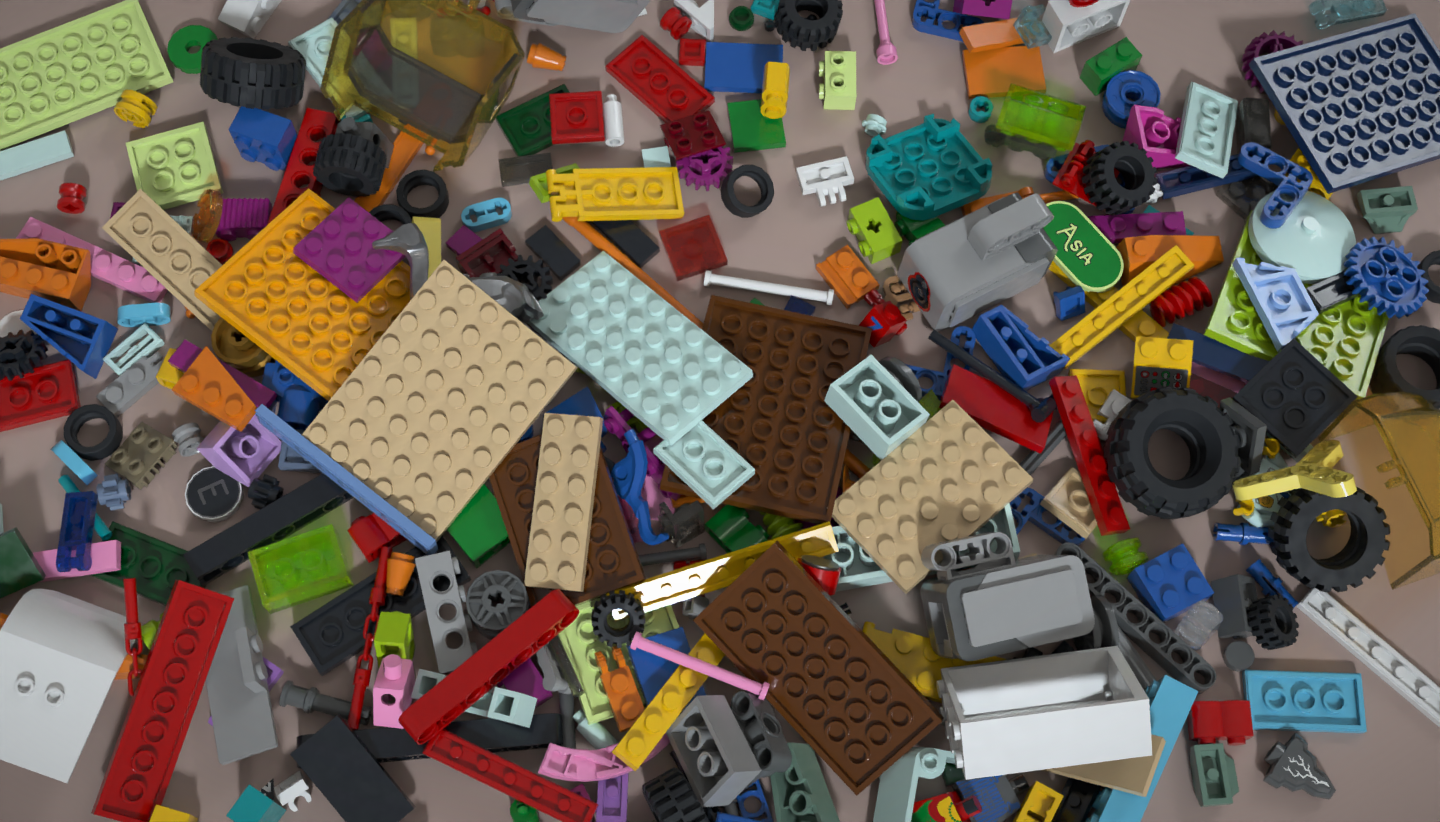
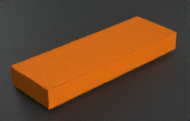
(990, 35)

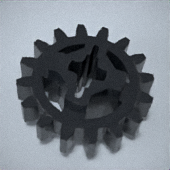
(528, 272)
(21, 354)

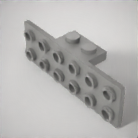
(239, 686)

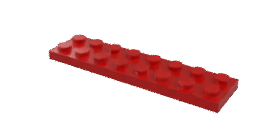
(163, 704)

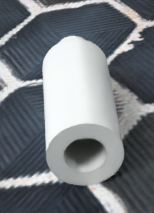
(613, 121)

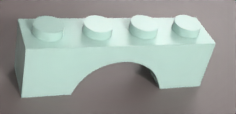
(495, 704)

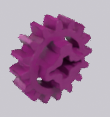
(702, 174)

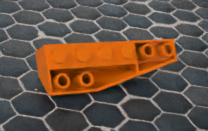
(45, 270)

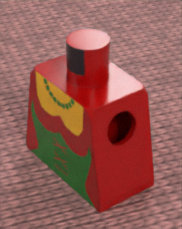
(946, 808)

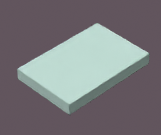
(706, 464)

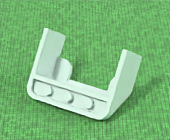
(900, 781)

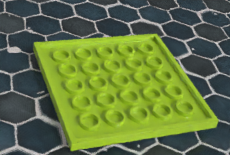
(1340, 338)

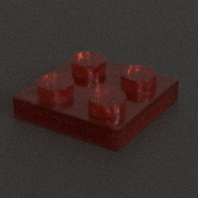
(693, 247)

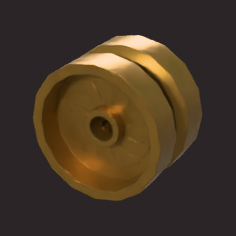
(238, 350)

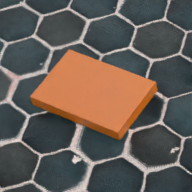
(993, 70)

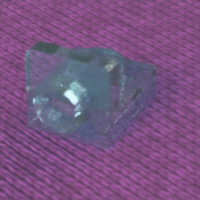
(1031, 26)

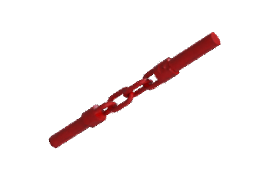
(132, 628)
(362, 676)

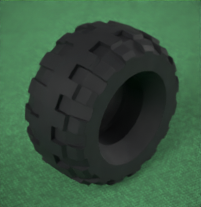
(1210, 444)

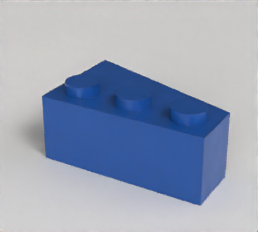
(1017, 350)

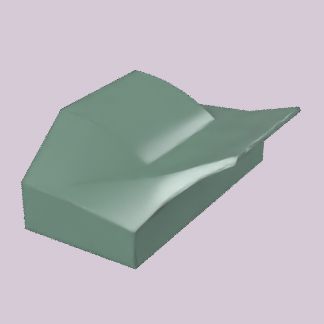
(1387, 207)
(1213, 775)

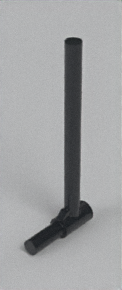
(1039, 408)

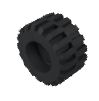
(808, 32)
(350, 165)
(1133, 166)
(673, 798)

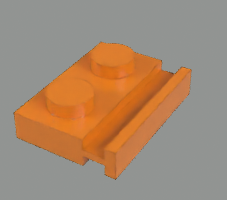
(847, 276)

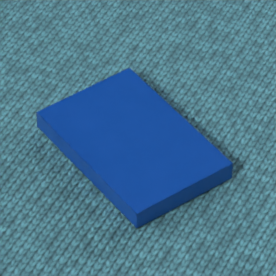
(738, 66)
(654, 670)

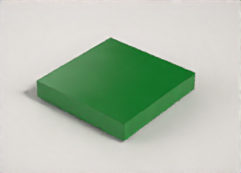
(751, 129)

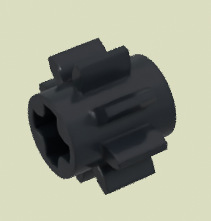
(264, 491)

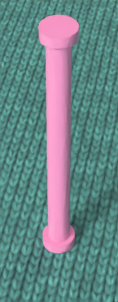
(699, 665)

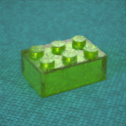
(1040, 118)
(300, 568)

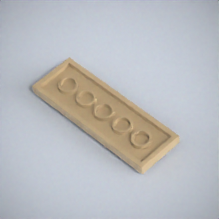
(165, 251)
(563, 502)

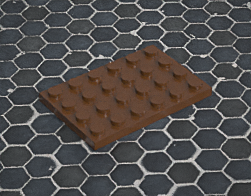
(611, 550)

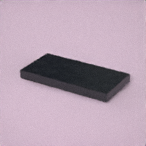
(351, 775)

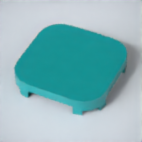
(928, 169)

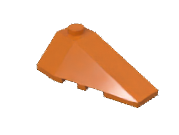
(1143, 251)

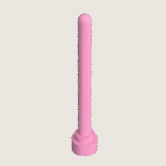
(886, 50)

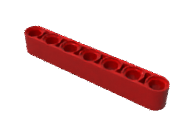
(488, 666)

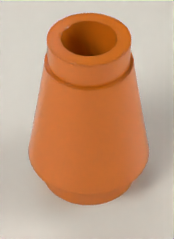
(545, 58)
(399, 571)

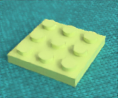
(174, 165)

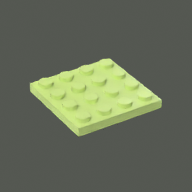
(582, 643)

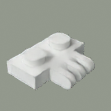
(826, 179)

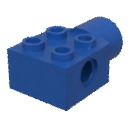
(297, 400)

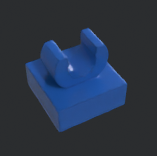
(1069, 302)

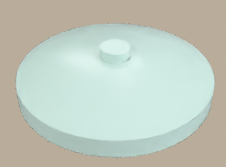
(1309, 241)

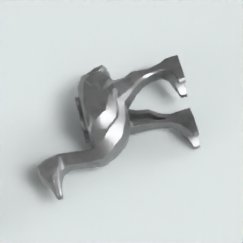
(504, 290)

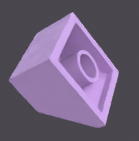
(239, 453)

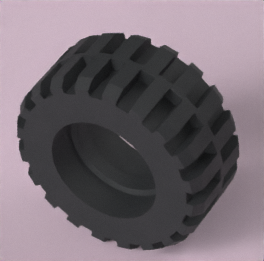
(252, 73)
(1352, 562)

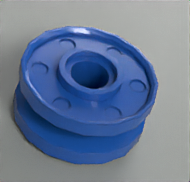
(1130, 85)

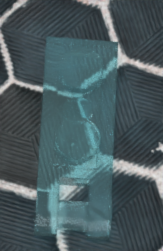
(1345, 11)

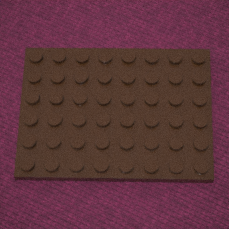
(781, 412)

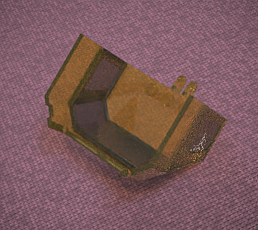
(425, 70)

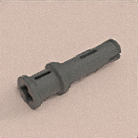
(311, 700)

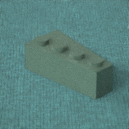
(801, 790)

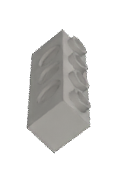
(428, 569)

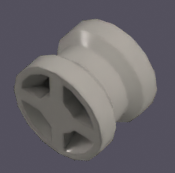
(188, 438)

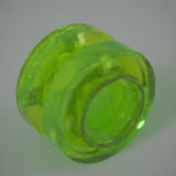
(1125, 556)

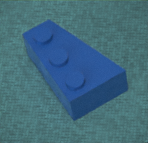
(73, 333)

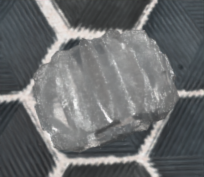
(1199, 624)

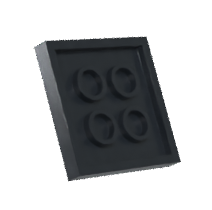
(1295, 397)

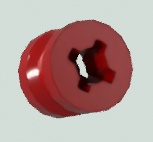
(675, 23)
(71, 198)

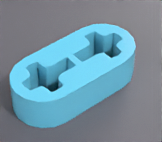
(486, 214)
(148, 313)
(74, 462)

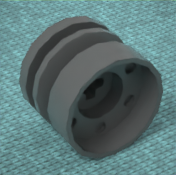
(489, 588)

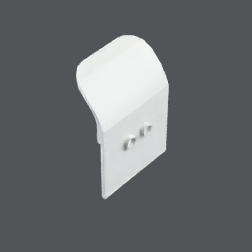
(55, 678)

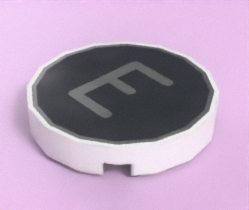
(213, 495)

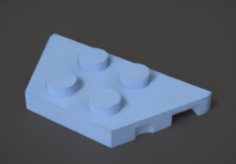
(1278, 299)

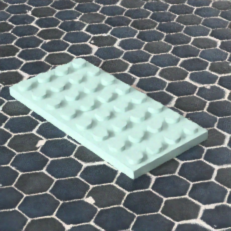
(639, 347)

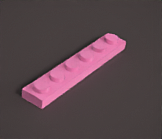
(104, 264)

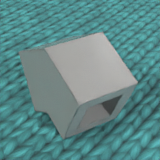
(694, 606)

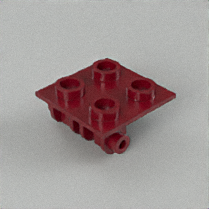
(692, 135)

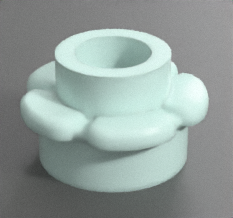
(874, 125)

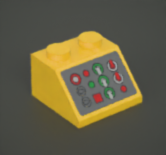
(1161, 364)

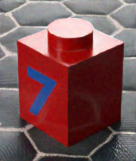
(885, 323)

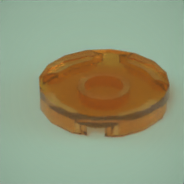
(207, 221)

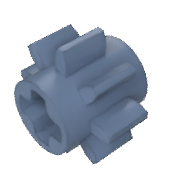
(114, 492)

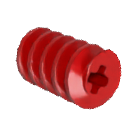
(1180, 300)

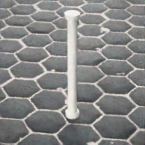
(766, 287)

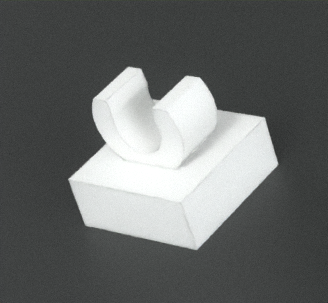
(291, 788)

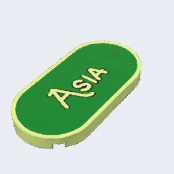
(1083, 249)

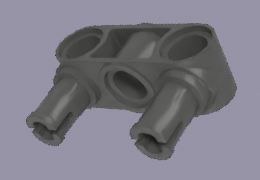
(762, 733)

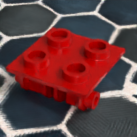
(1071, 174)

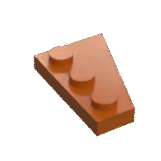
(215, 391)

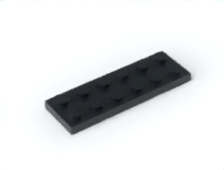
(336, 628)

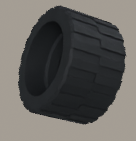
(1412, 340)

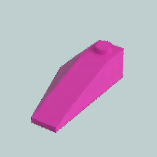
(1155, 134)

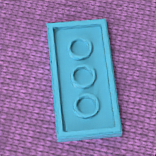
(1305, 701)

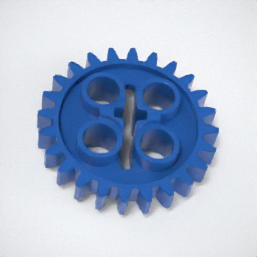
(1386, 277)

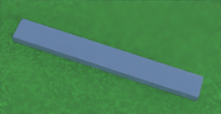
(346, 480)

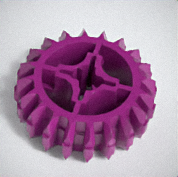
(1262, 44)

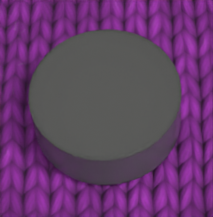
(1238, 656)

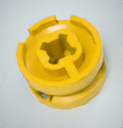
(135, 108)

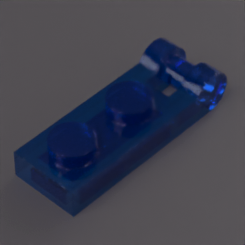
(76, 531)

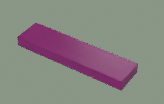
(258, 393)

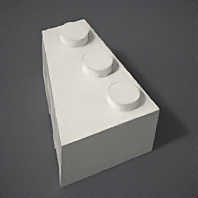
(247, 15)

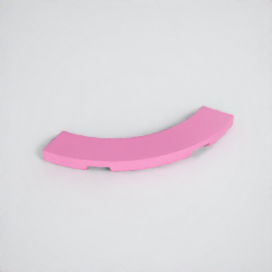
(589, 765)

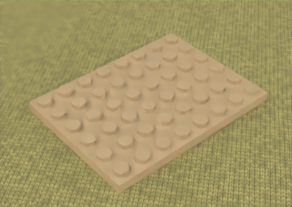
(440, 400)

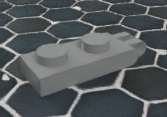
(131, 384)

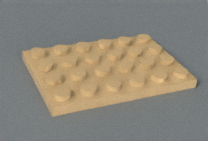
(929, 492)

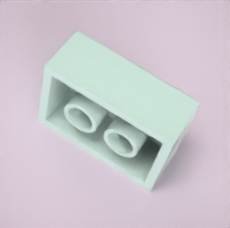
(875, 406)

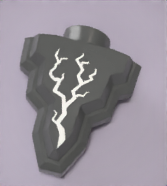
(1297, 769)

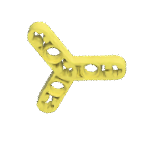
(1311, 473)

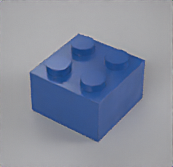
(263, 137)
(1170, 584)

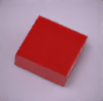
(692, 52)

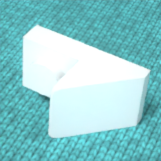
(701, 17)

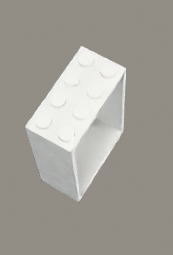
(1044, 712)

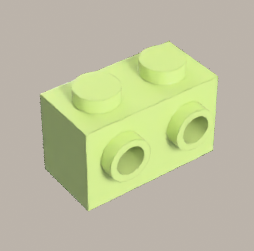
(838, 80)

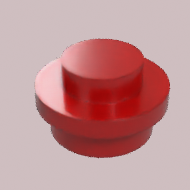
(220, 250)

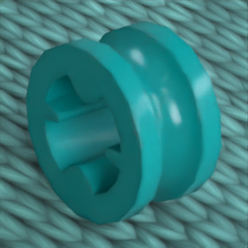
(981, 116)

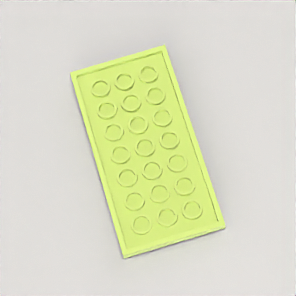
(77, 71)

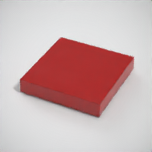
(576, 117)

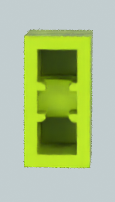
(874, 230)

